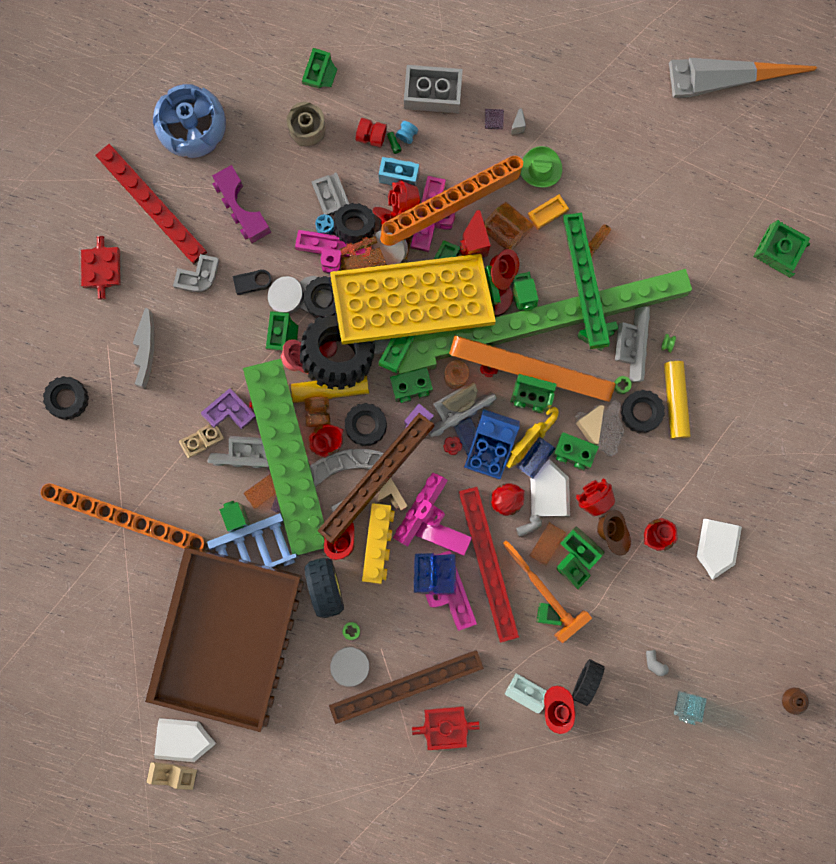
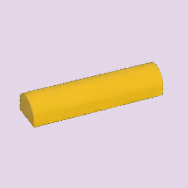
(310, 389)
(677, 399)

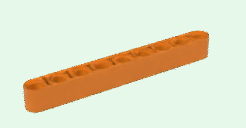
(478, 186)
(531, 367)
(115, 516)

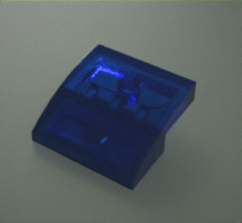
(435, 574)

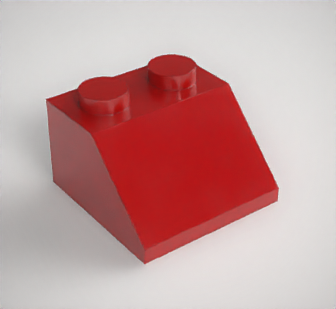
(475, 237)

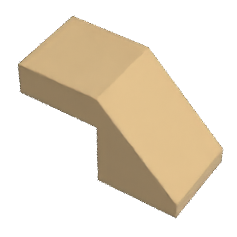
(171, 775)

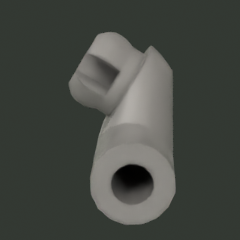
(531, 527)
(655, 666)

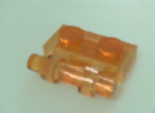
(368, 259)

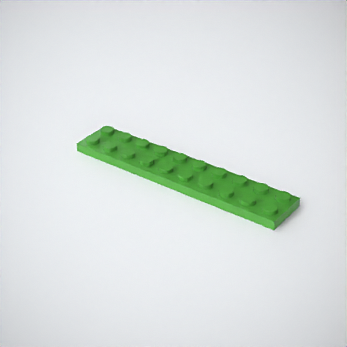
(286, 455)

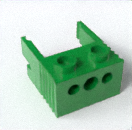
(782, 248)
(533, 387)

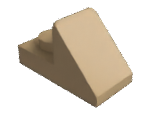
(390, 489)

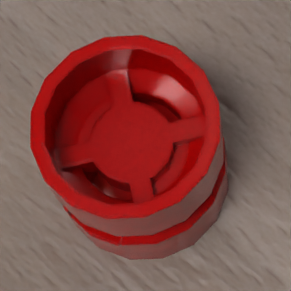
(371, 132)

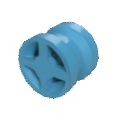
(406, 132)
(325, 221)

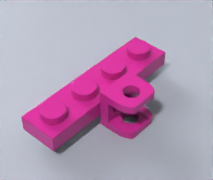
(423, 238)
(326, 245)
(422, 510)
(458, 604)

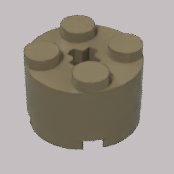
(314, 130)

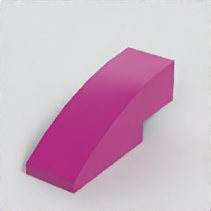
(444, 537)

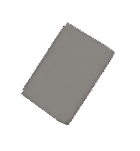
(519, 123)

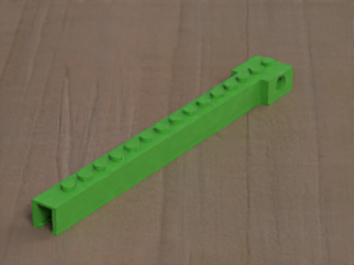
(429, 348)

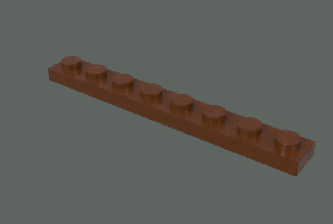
(376, 478)
(406, 686)

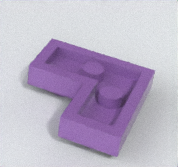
(228, 405)

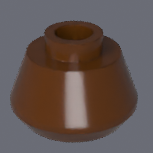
(790, 701)

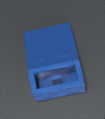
(498, 437)

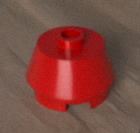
(403, 197)
(596, 497)

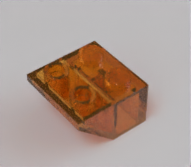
(507, 226)

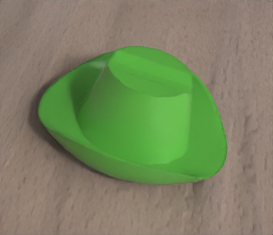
(541, 167)

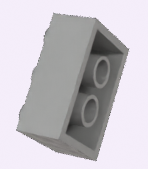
(432, 89)

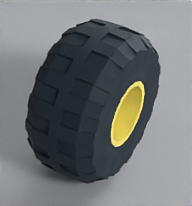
(324, 587)

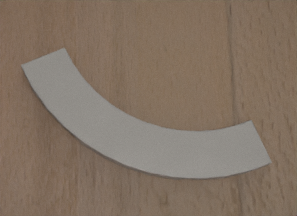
(343, 461)

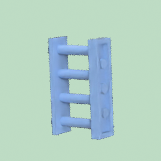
(255, 530)

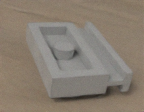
(330, 193)

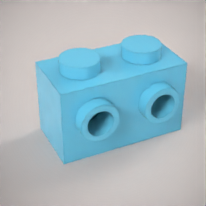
(396, 170)

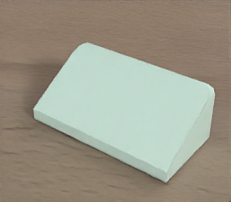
(526, 693)

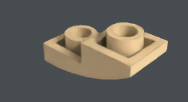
(201, 440)

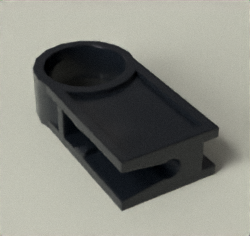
(247, 283)

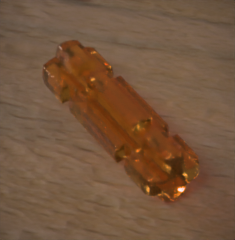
(599, 238)

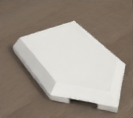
(550, 492)
(718, 546)
(181, 740)

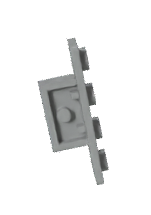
(633, 343)
(452, 418)
(242, 452)

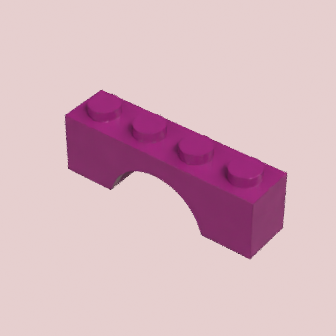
(252, 222)

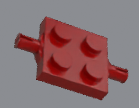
(100, 267)
(445, 728)

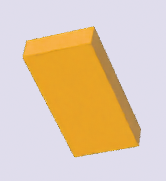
(548, 212)

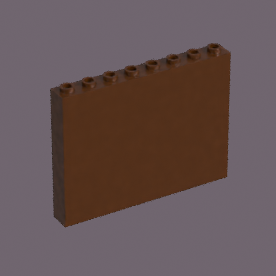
(224, 638)

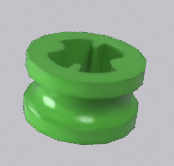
(668, 343)
(617, 389)
(348, 636)

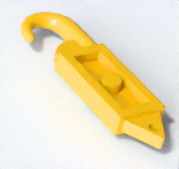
(532, 434)

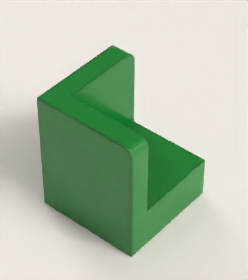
(547, 615)

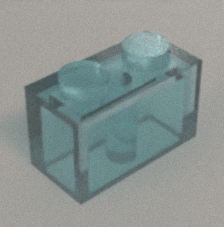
(690, 707)

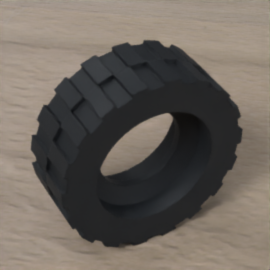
(354, 211)
(310, 297)
(55, 387)
(655, 404)
(362, 410)
(588, 682)

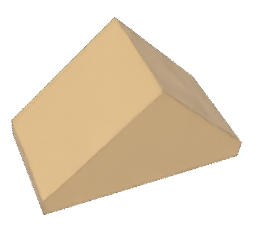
(591, 425)

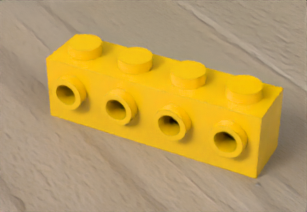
(377, 539)

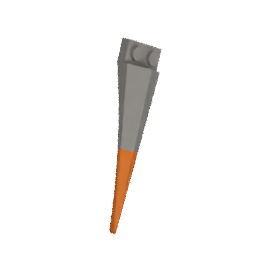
(701, 76)

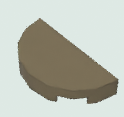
(463, 399)

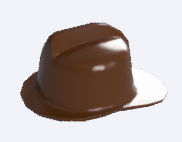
(615, 532)

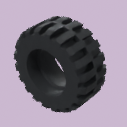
(327, 371)

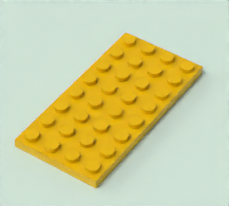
(412, 298)

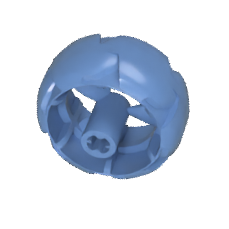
(175, 108)

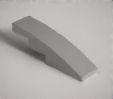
(145, 342)

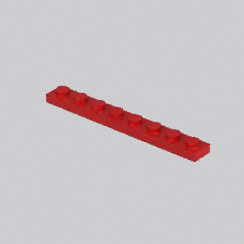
(151, 203)
(488, 564)

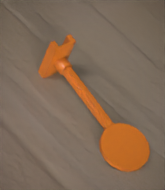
(571, 624)

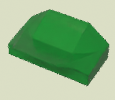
(319, 70)
(280, 329)

